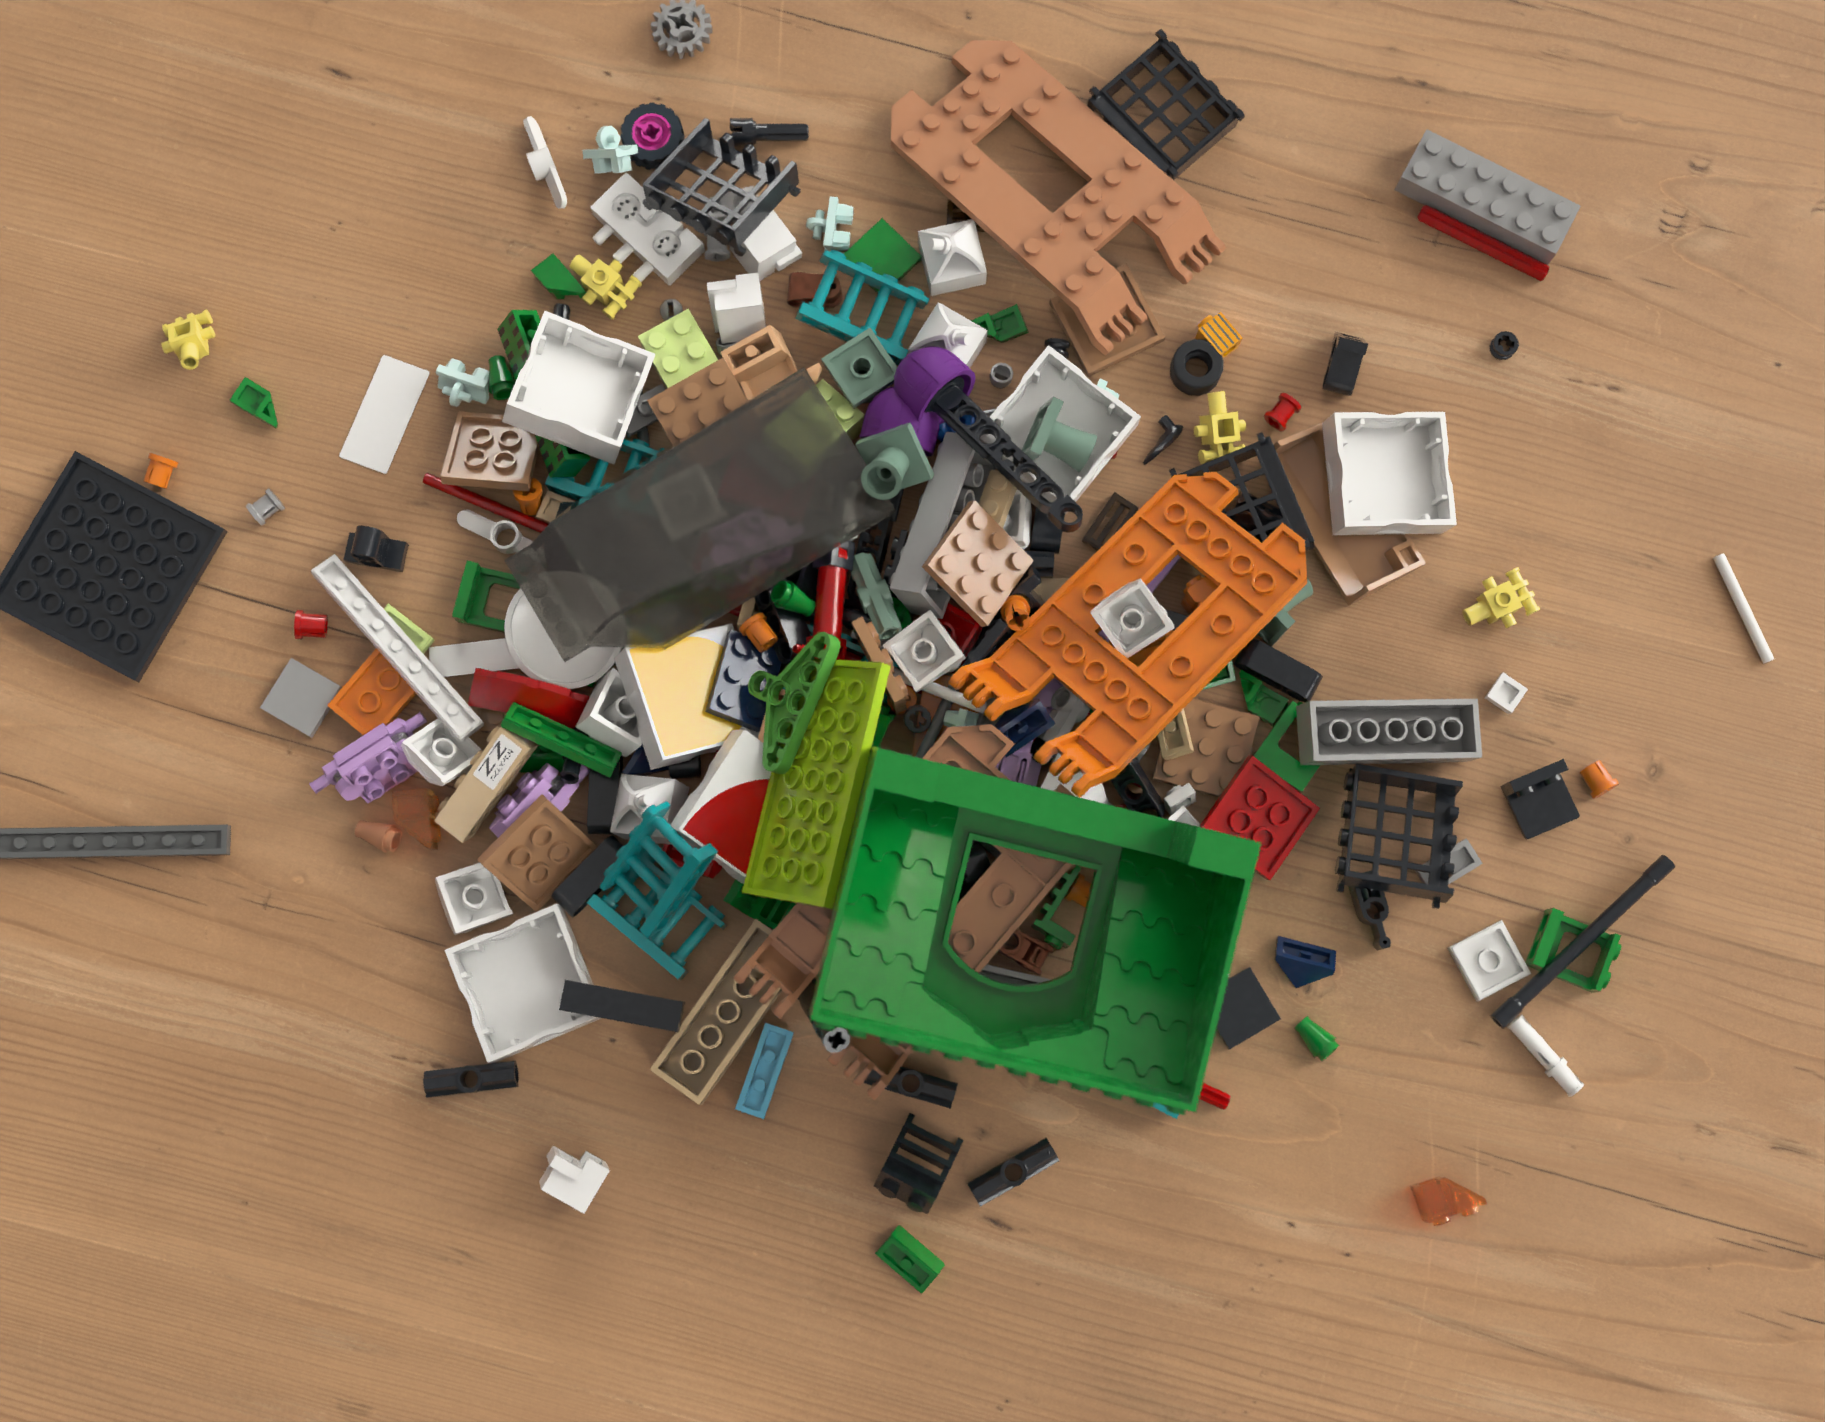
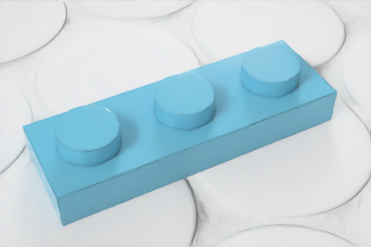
(764, 1070)

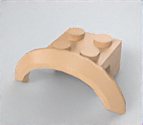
(763, 361)

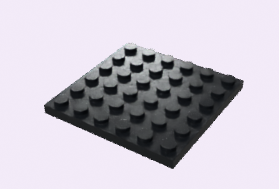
(107, 566)

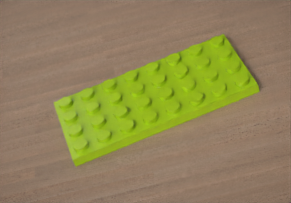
(815, 802)

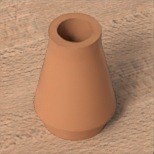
(380, 835)

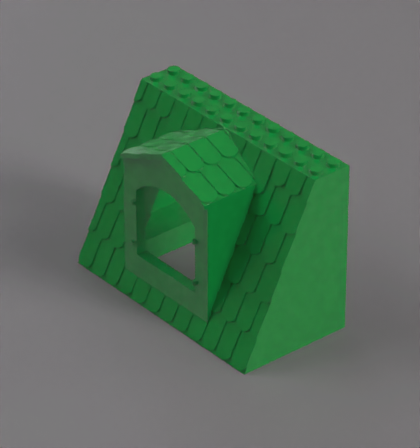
(1146, 962)

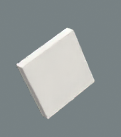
(1489, 960)

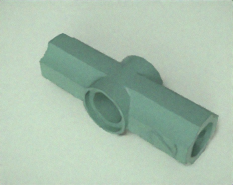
(875, 596)

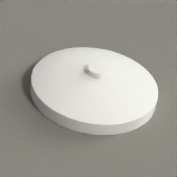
(538, 656)

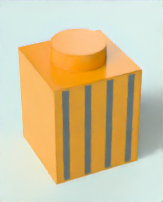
(1219, 334)

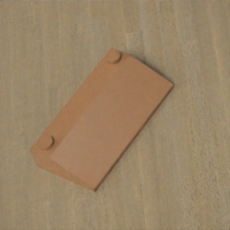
(1354, 562)

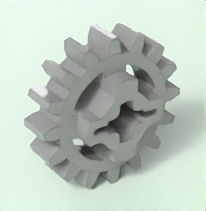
(683, 31)

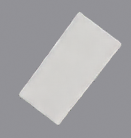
(384, 414)

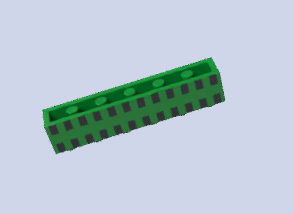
(516, 336)

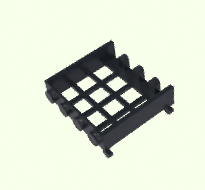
(1135, 134)
(747, 163)
(1277, 480)
(1441, 843)

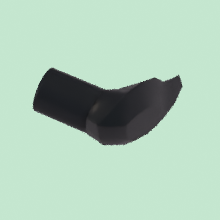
(1171, 434)

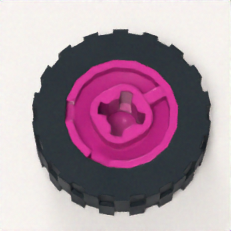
(655, 133)

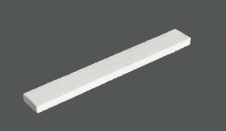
(397, 648)

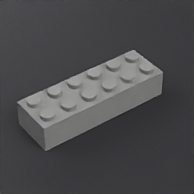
(1487, 197)
(957, 479)
(1388, 731)

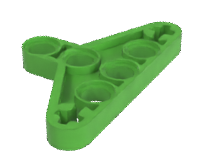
(783, 713)

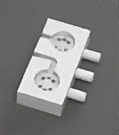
(647, 233)

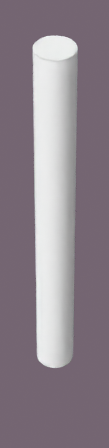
(1743, 608)
(944, 692)

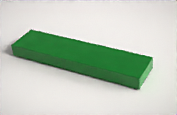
(561, 739)

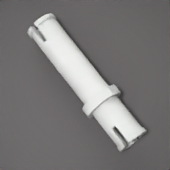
(1546, 1056)

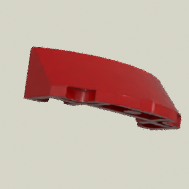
(500, 689)

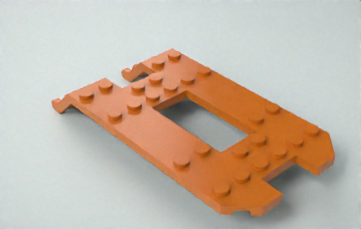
(1130, 700)

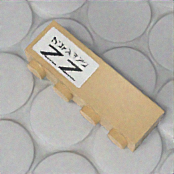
(484, 784)

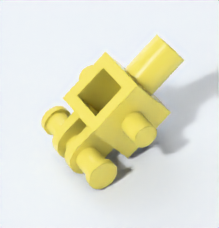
(603, 284)
(189, 338)
(1218, 429)
(1502, 601)

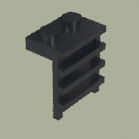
(910, 1181)

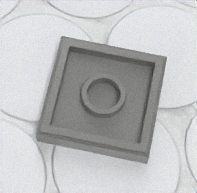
(300, 697)

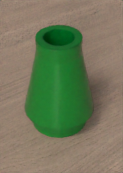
(500, 378)
(791, 598)
(1317, 1039)

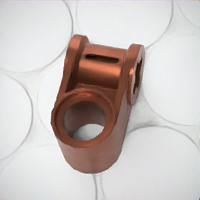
(804, 285)
(1026, 950)

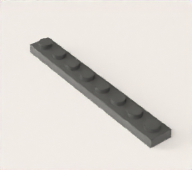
(115, 841)

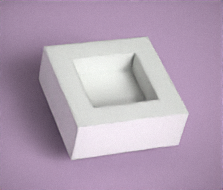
(1506, 693)
(1179, 797)

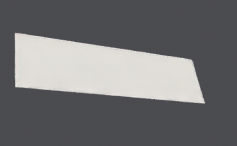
(466, 657)

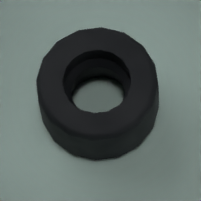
(1196, 350)

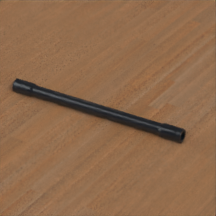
(1514, 1005)

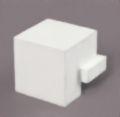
(769, 248)
(737, 307)
(573, 1180)

